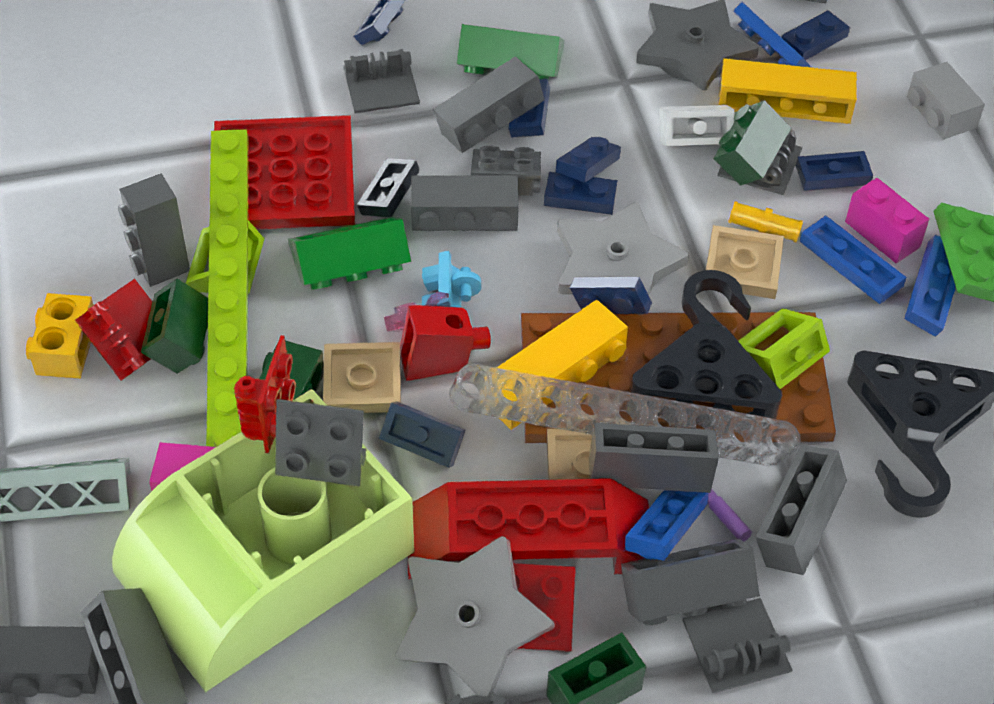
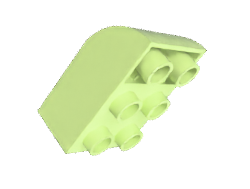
(256, 555)

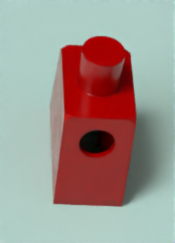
(438, 341)

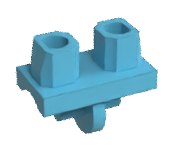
(446, 278)

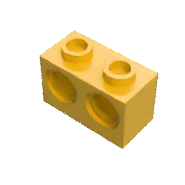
(58, 342)

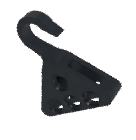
(708, 359)
(919, 417)

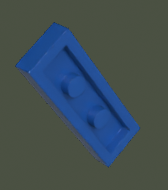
(770, 40)
(853, 259)
(932, 290)
(665, 523)

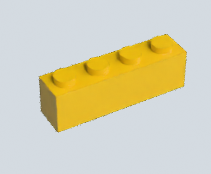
(790, 89)
(571, 349)

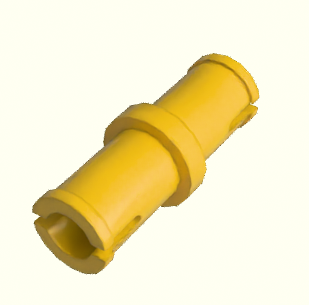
(765, 221)

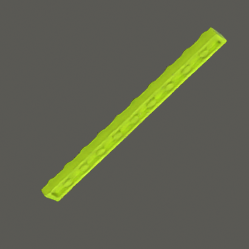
(227, 282)

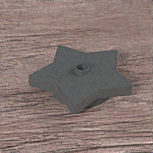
(694, 42)

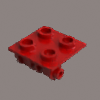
(119, 328)
(258, 397)
(552, 591)

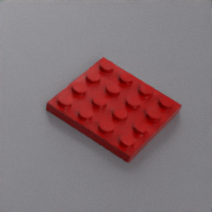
(298, 171)

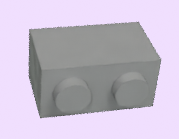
(945, 100)

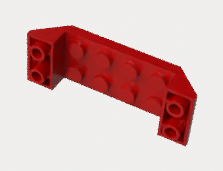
(535, 515)

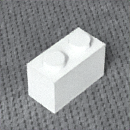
(694, 124)

